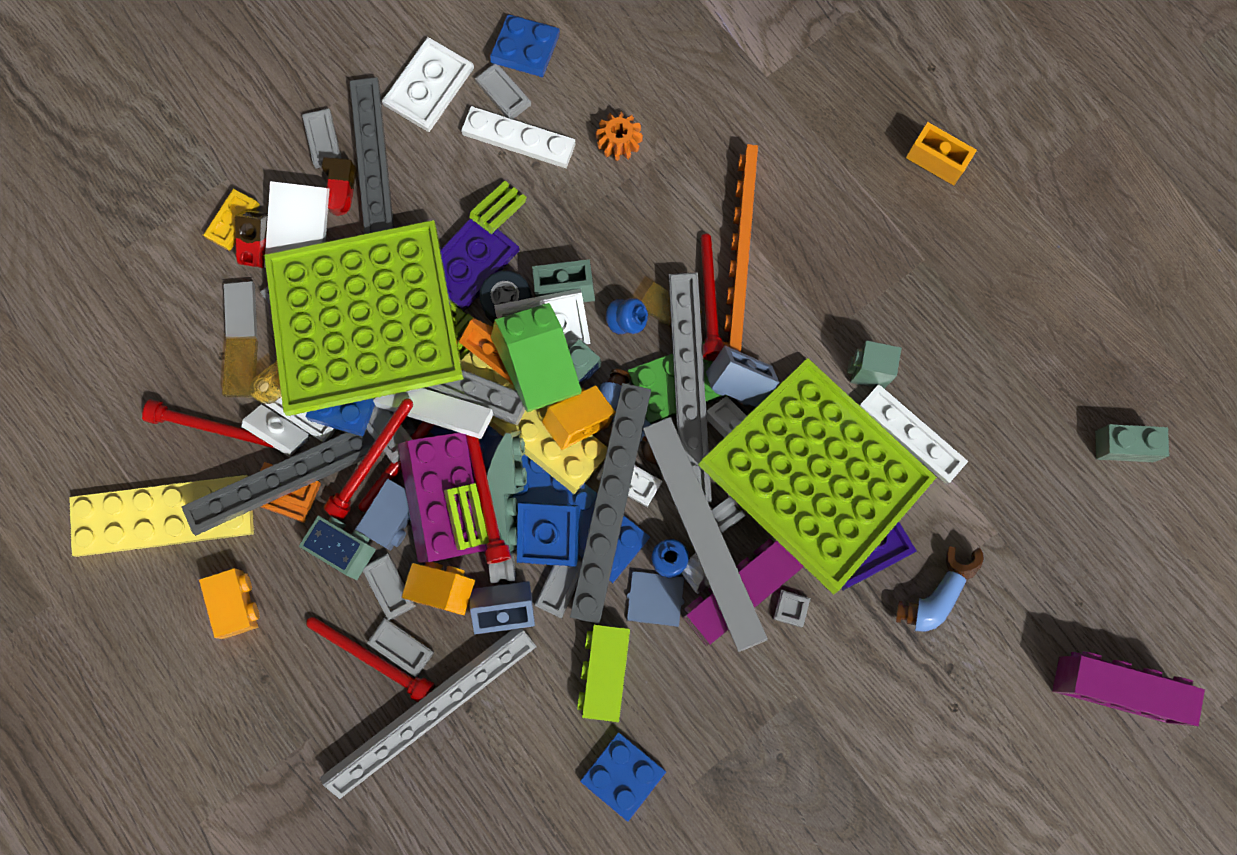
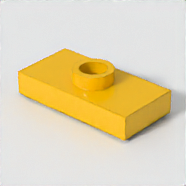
(222, 227)

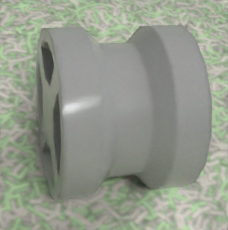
(727, 514)
(503, 570)

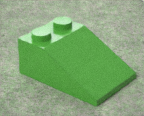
(536, 356)

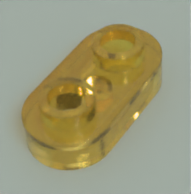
(270, 376)

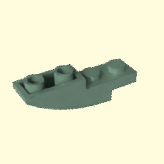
(505, 478)

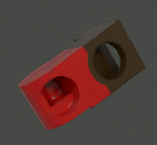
(341, 182)
(251, 238)

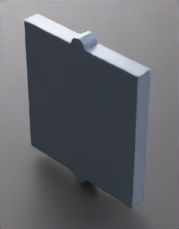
(655, 599)

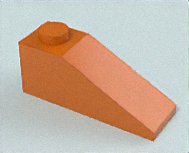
(478, 341)

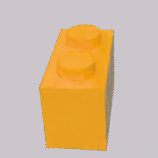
(941, 153)
(578, 417)
(438, 588)
(229, 603)

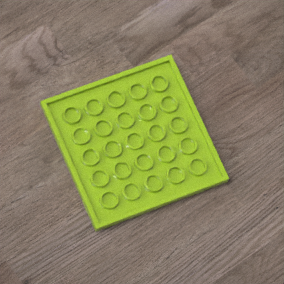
(361, 318)
(818, 474)

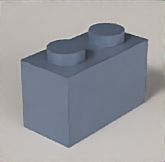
(741, 377)
(387, 516)
(502, 607)

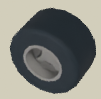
(501, 288)

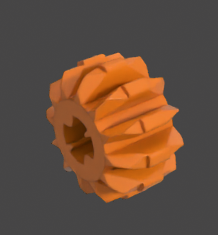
(619, 126)

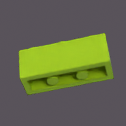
(604, 673)

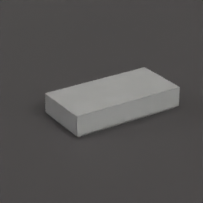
(503, 91)
(321, 136)
(240, 310)
(387, 586)
(559, 589)
(400, 647)

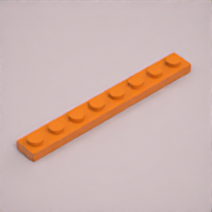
(741, 244)

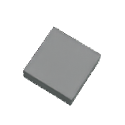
(791, 608)

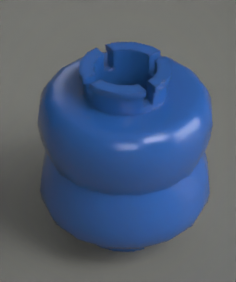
(626, 316)
(673, 547)

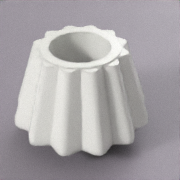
(695, 575)

